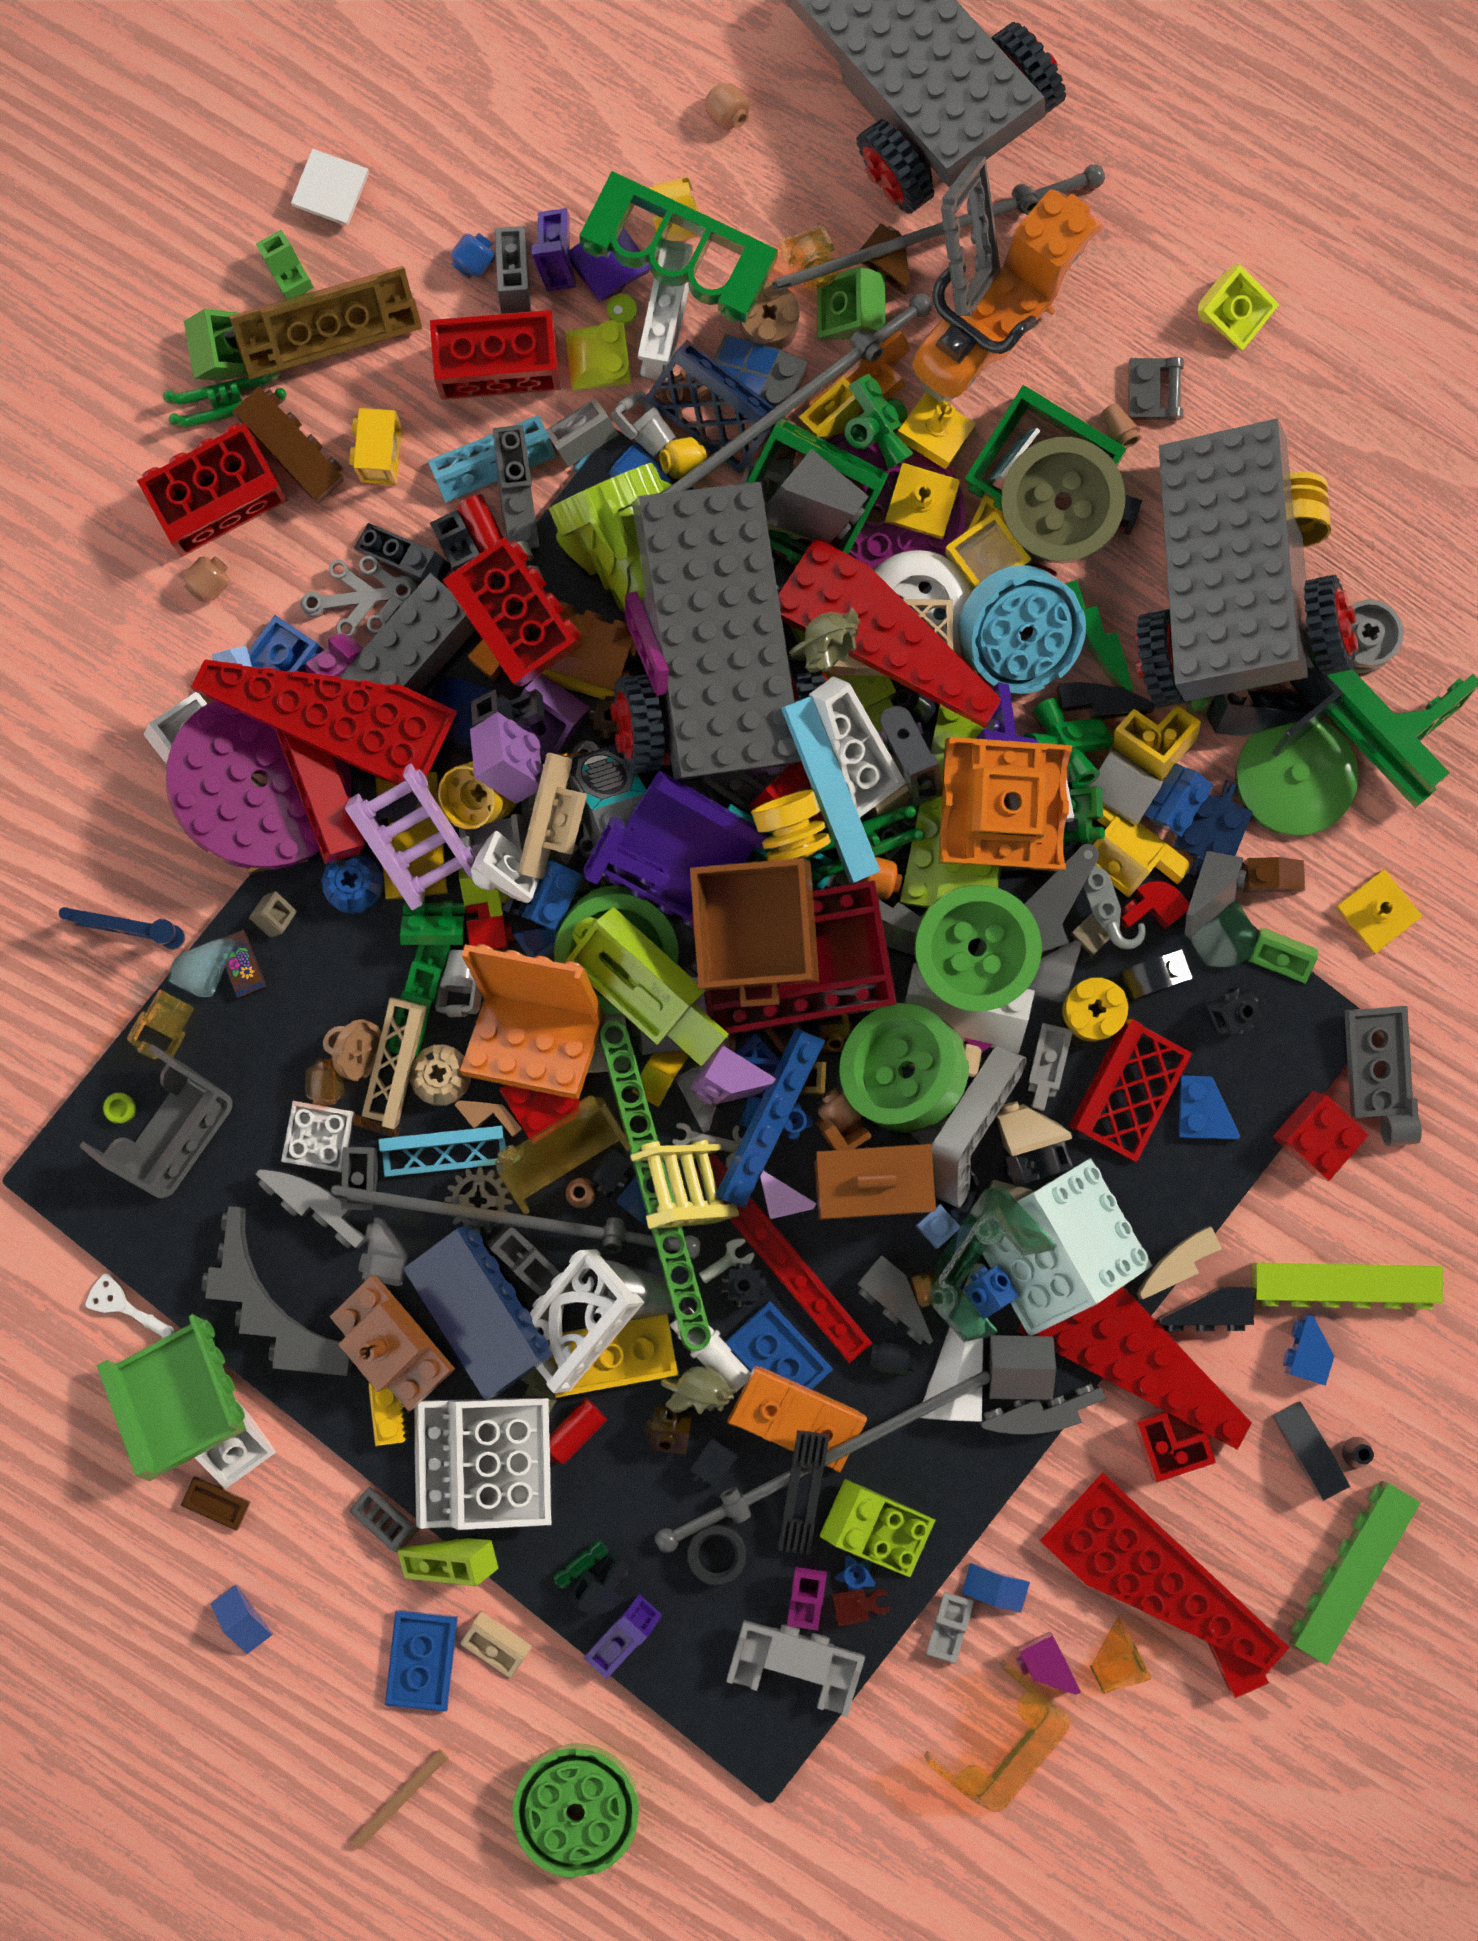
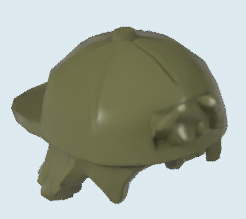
(827, 640)
(699, 1389)

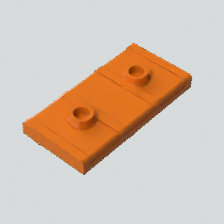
(780, 1407)

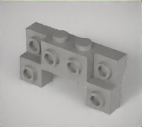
(799, 1657)

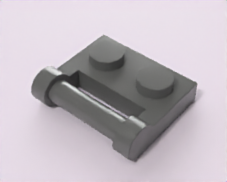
(1145, 388)

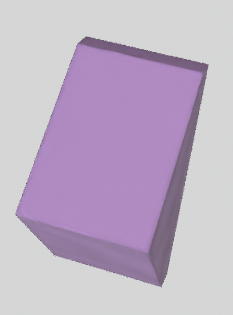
(782, 1199)

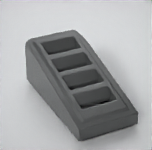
(406, 1534)

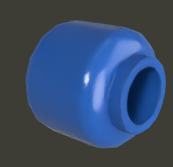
(472, 255)

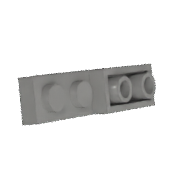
(303, 1195)

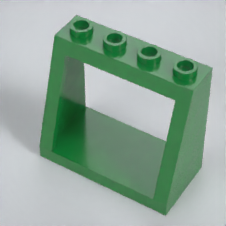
(1049, 412)
(840, 459)

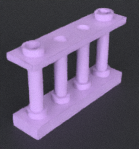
(397, 863)

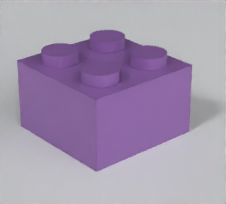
(506, 757)

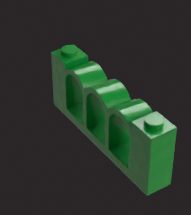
(611, 212)

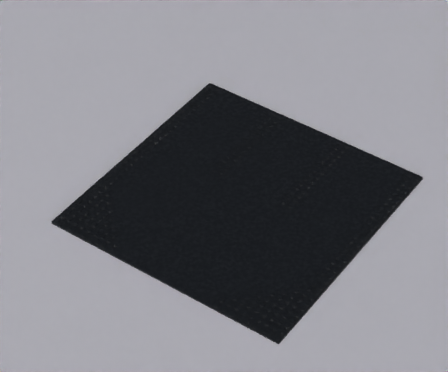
(614, 1488)

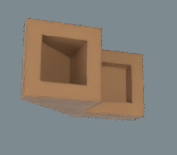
(478, 1113)

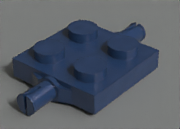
(1215, 828)

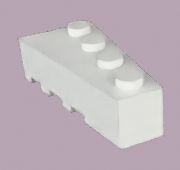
(857, 745)

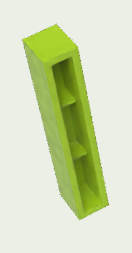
(1347, 1283)

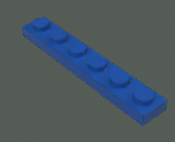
(770, 1118)

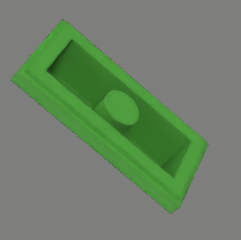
(1284, 955)

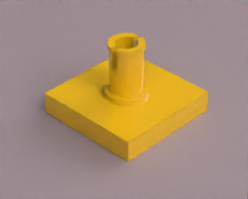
(936, 430)
(922, 501)
(1379, 911)

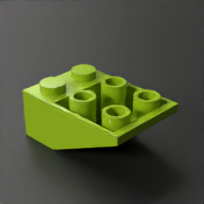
(876, 1528)

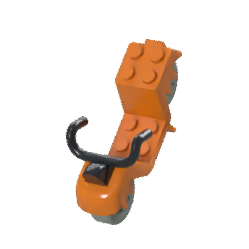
(1024, 289)

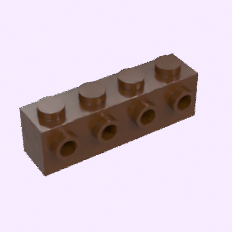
(288, 444)

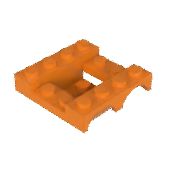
(973, 794)

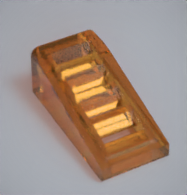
(921, 1288)

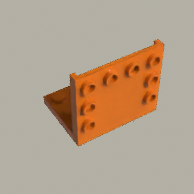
(533, 1023)

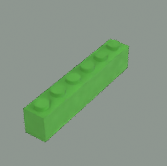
(1354, 1571)

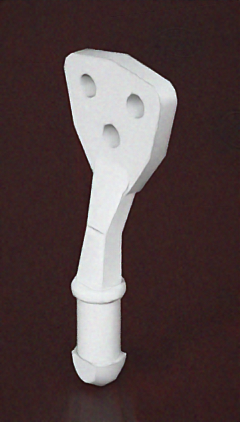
(120, 1304)

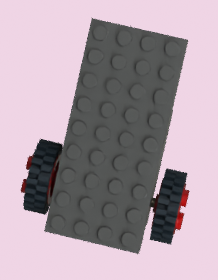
(932, 86)
(1237, 575)
(720, 636)

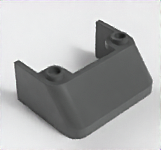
(173, 1135)

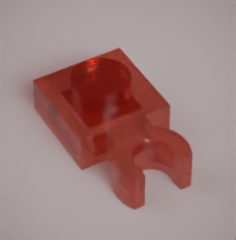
(853, 1606)

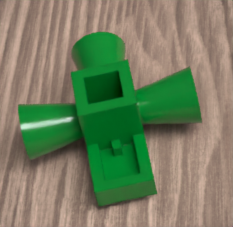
(877, 422)
(1081, 734)

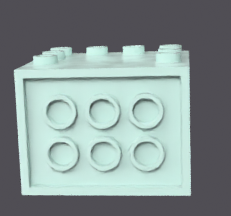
(1092, 1253)

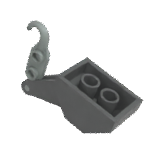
(1059, 893)

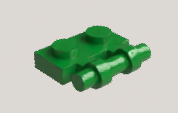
(1086, 805)
(433, 929)

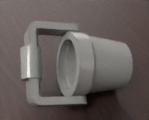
(649, 430)
(458, 980)

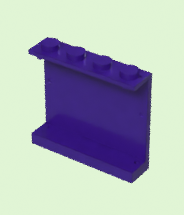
(682, 832)

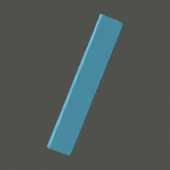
(830, 789)

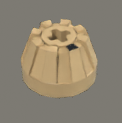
(437, 1075)

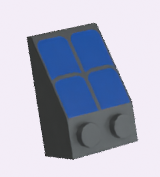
(762, 368)

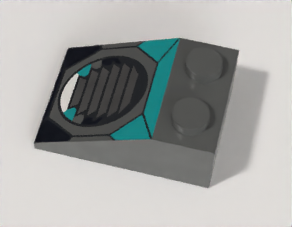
(608, 787)

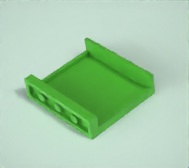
(173, 1400)

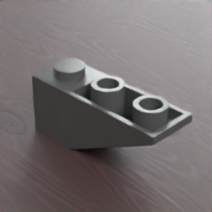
(893, 1291)

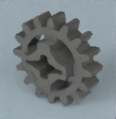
(465, 1200)

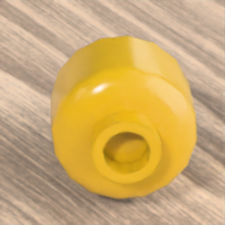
(681, 456)

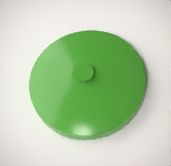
(1303, 786)

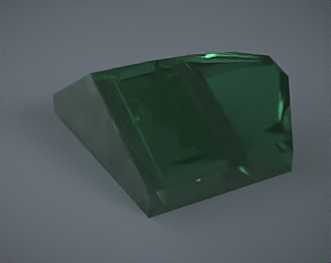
(1226, 938)

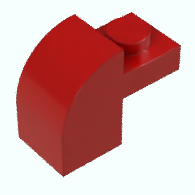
(1160, 899)

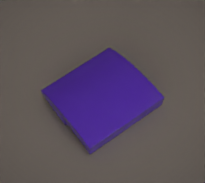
(606, 275)

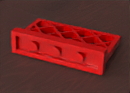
(1106, 1078)

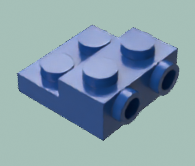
(283, 647)

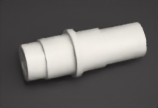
(716, 1355)

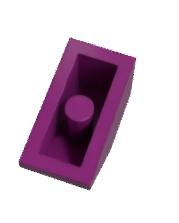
(1047, 1664)

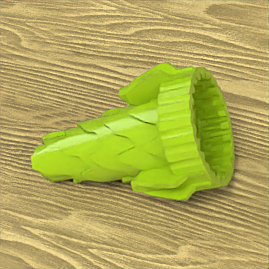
(601, 530)

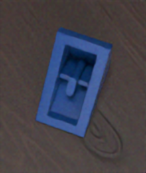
(995, 1588)
(240, 1620)

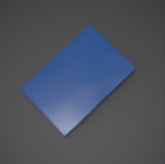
(777, 1346)
(421, 1660)

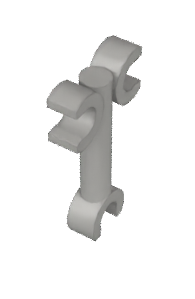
(727, 1145)

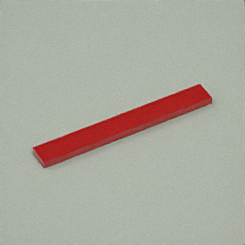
(794, 1273)

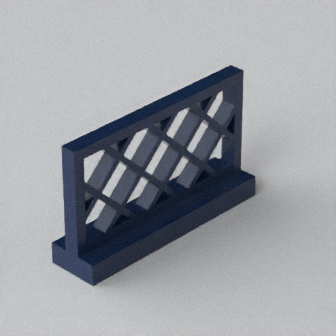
(721, 384)

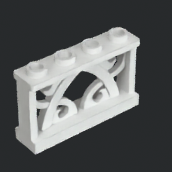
(664, 313)
(614, 1317)

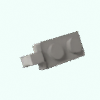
(1048, 1063)

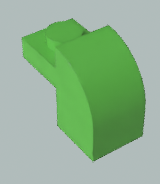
(284, 265)

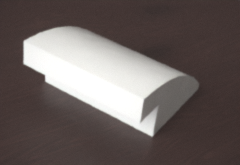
(482, 1463)

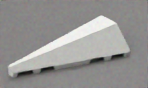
(956, 1364)

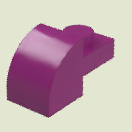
(336, 657)
(806, 1598)

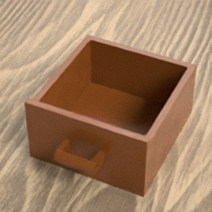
(754, 927)
(874, 1182)

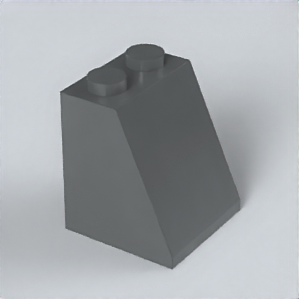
(816, 501)

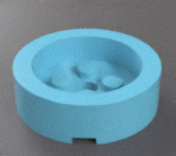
(1007, 605)

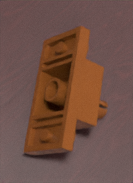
(389, 1344)

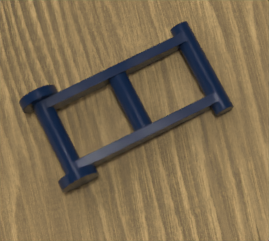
(160, 931)

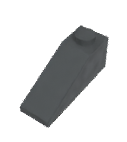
(512, 270)
(1215, 889)

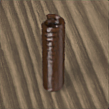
(374, 1126)

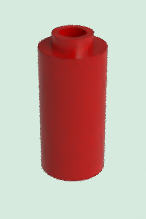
(479, 522)
(575, 1431)

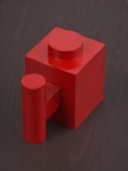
(488, 930)

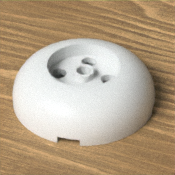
(910, 568)

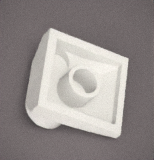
(498, 868)

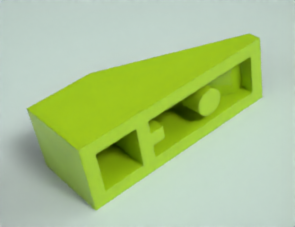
(452, 1561)

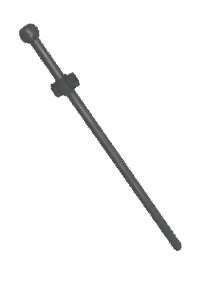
(1023, 199)
(865, 347)
(612, 1235)
(736, 1504)

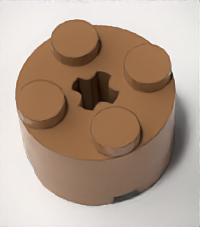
(769, 332)

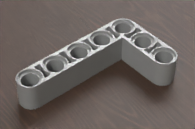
(970, 1122)

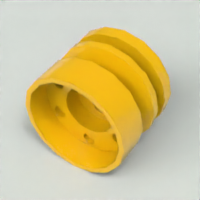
(1310, 506)
(469, 801)
(790, 825)

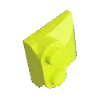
(1237, 306)
(598, 356)

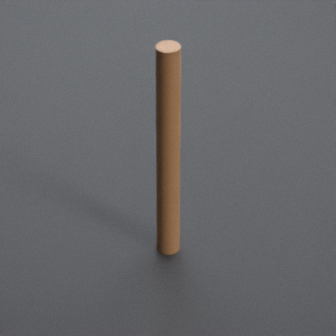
(399, 1799)

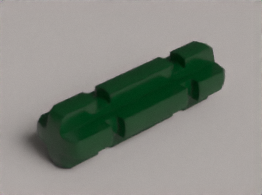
(581, 1563)

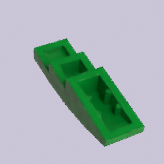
(1104, 648)
(421, 988)

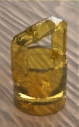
(809, 250)
(168, 1017)

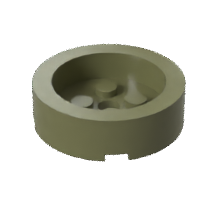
(1070, 468)

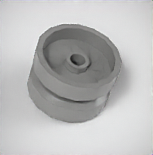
(1383, 632)

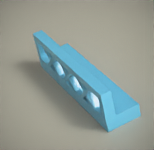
(475, 472)
(441, 1139)

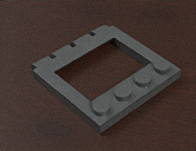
(975, 184)

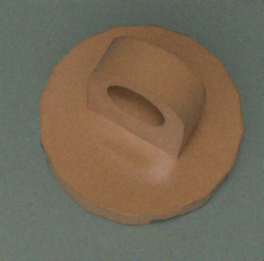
(353, 1048)

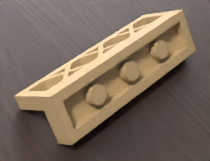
(404, 1063)

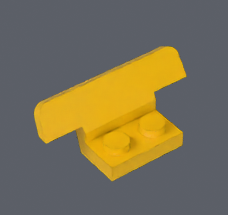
(1133, 851)

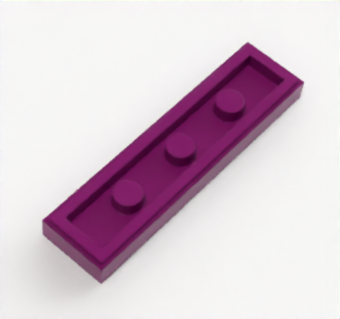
(646, 643)

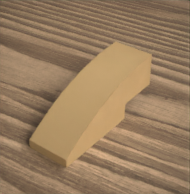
(1179, 1262)

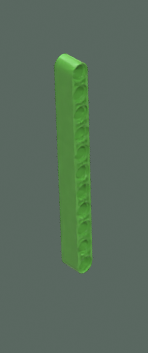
(641, 1110)

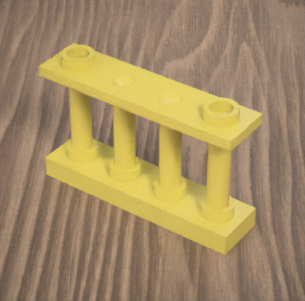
(684, 1212)

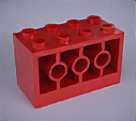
(495, 354)
(211, 489)
(492, 610)

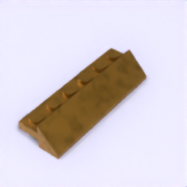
(325, 322)

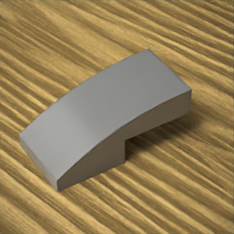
(949, 1628)

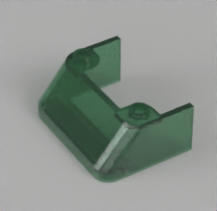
(988, 1222)

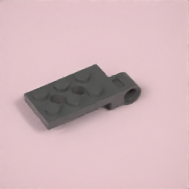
(1392, 1093)

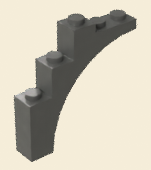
(237, 1281)

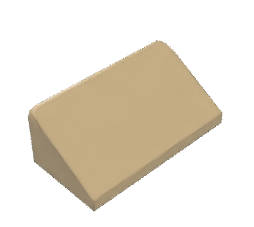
(496, 1644)

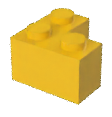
(1154, 745)

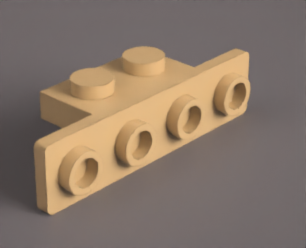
(553, 818)

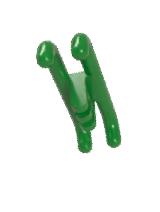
(222, 396)
(878, 847)

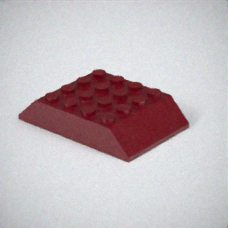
(850, 965)

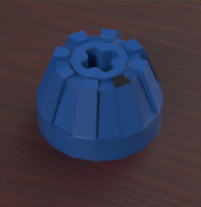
(353, 884)

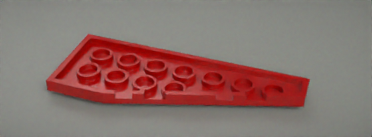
(890, 631)
(353, 720)
(1138, 1355)
(1134, 1560)

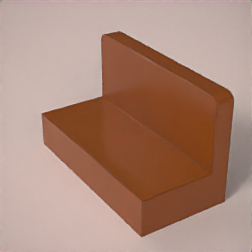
(842, 1142)

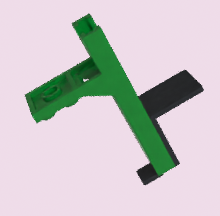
(1384, 737)

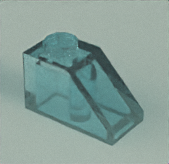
(201, 967)

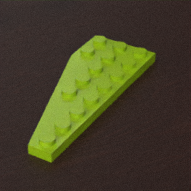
(924, 876)

